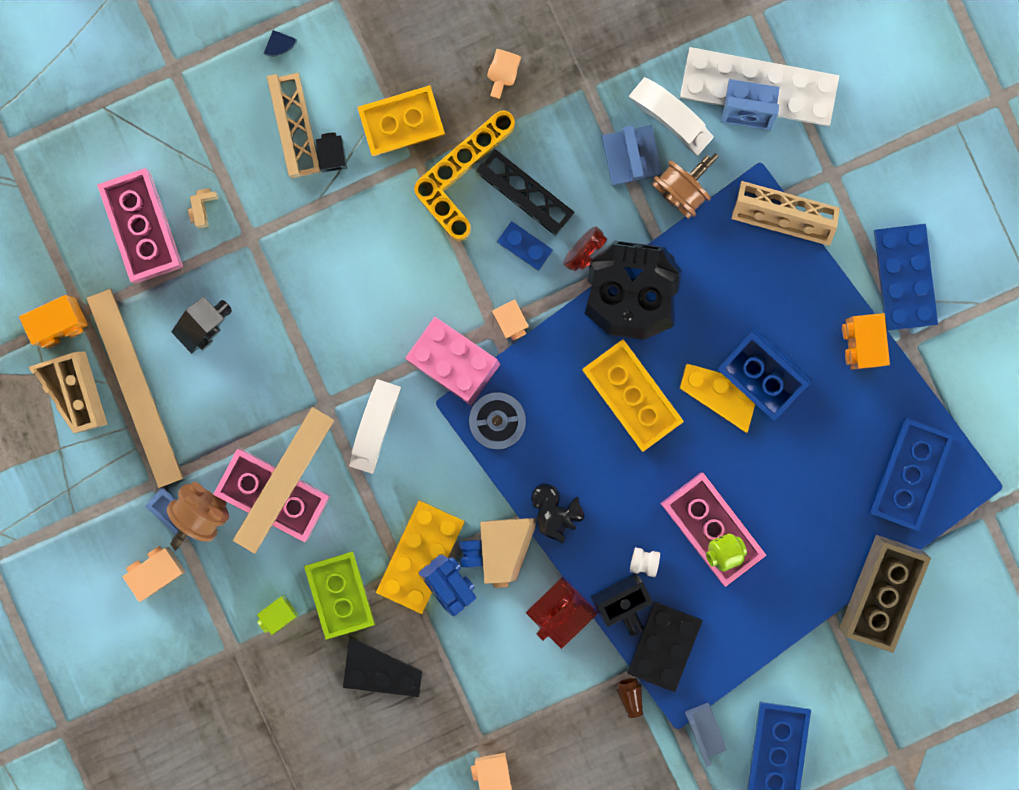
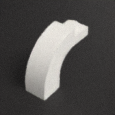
(673, 114)
(374, 426)

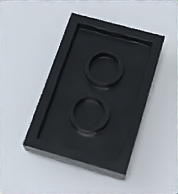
(664, 646)

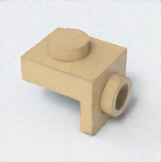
(197, 213)

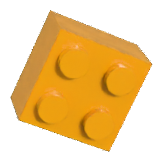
(54, 321)
(866, 341)

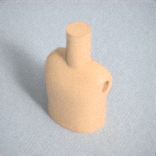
(503, 71)

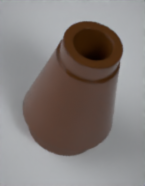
(631, 696)

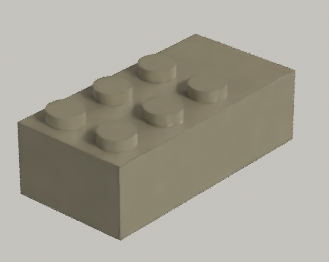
(884, 593)

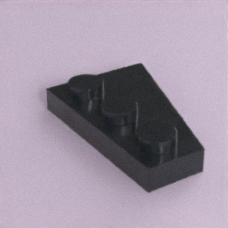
(378, 672)

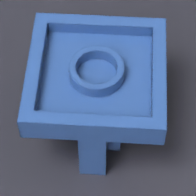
(750, 104)
(631, 155)

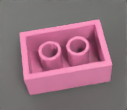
(452, 361)

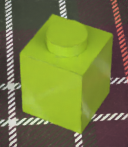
(276, 615)

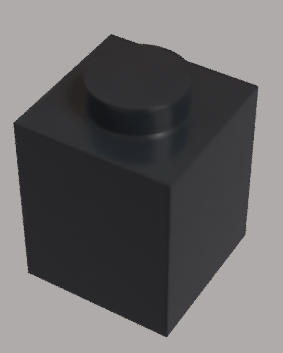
(331, 152)

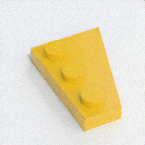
(718, 394)

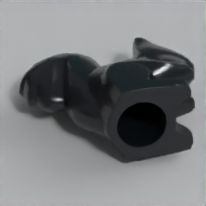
(551, 517)

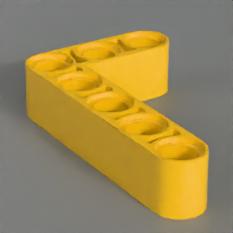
(459, 169)

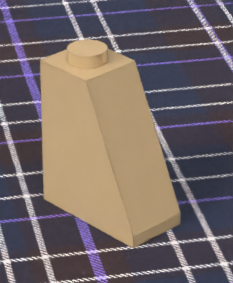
(505, 548)

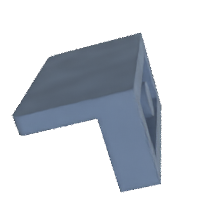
(705, 732)

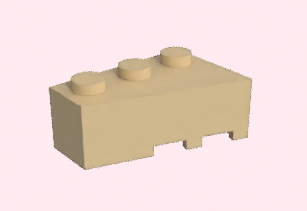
(73, 390)

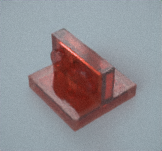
(561, 613)

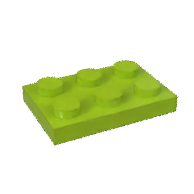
(339, 595)

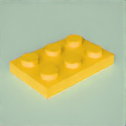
(401, 121)

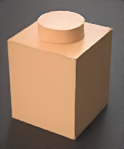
(511, 320)

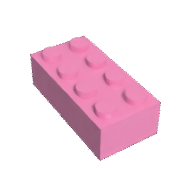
(140, 226)
(247, 478)
(706, 516)

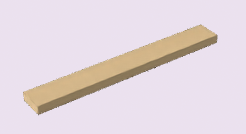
(135, 388)

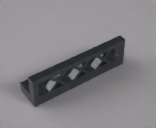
(519, 199)

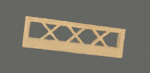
(284, 126)
(786, 217)

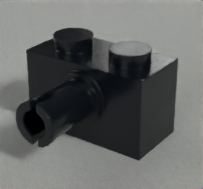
(200, 324)
(622, 602)

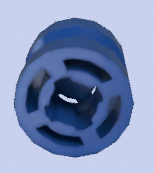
(472, 553)

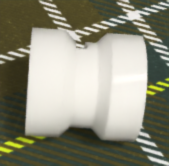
(645, 562)

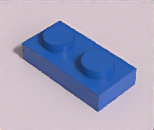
(524, 246)

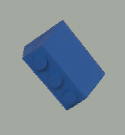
(764, 374)

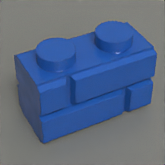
(447, 584)

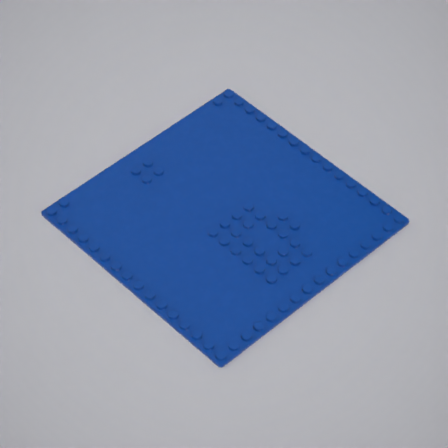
(791, 481)

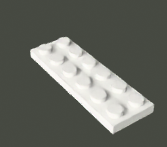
(802, 92)

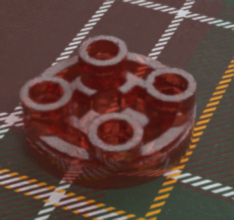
(579, 254)

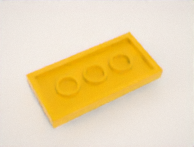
(632, 395)
(424, 538)

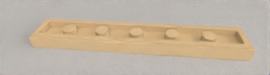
(283, 480)

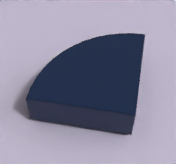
(279, 44)

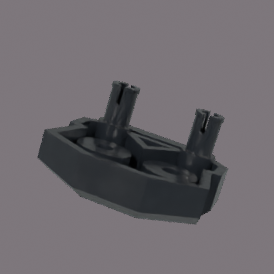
(631, 311)

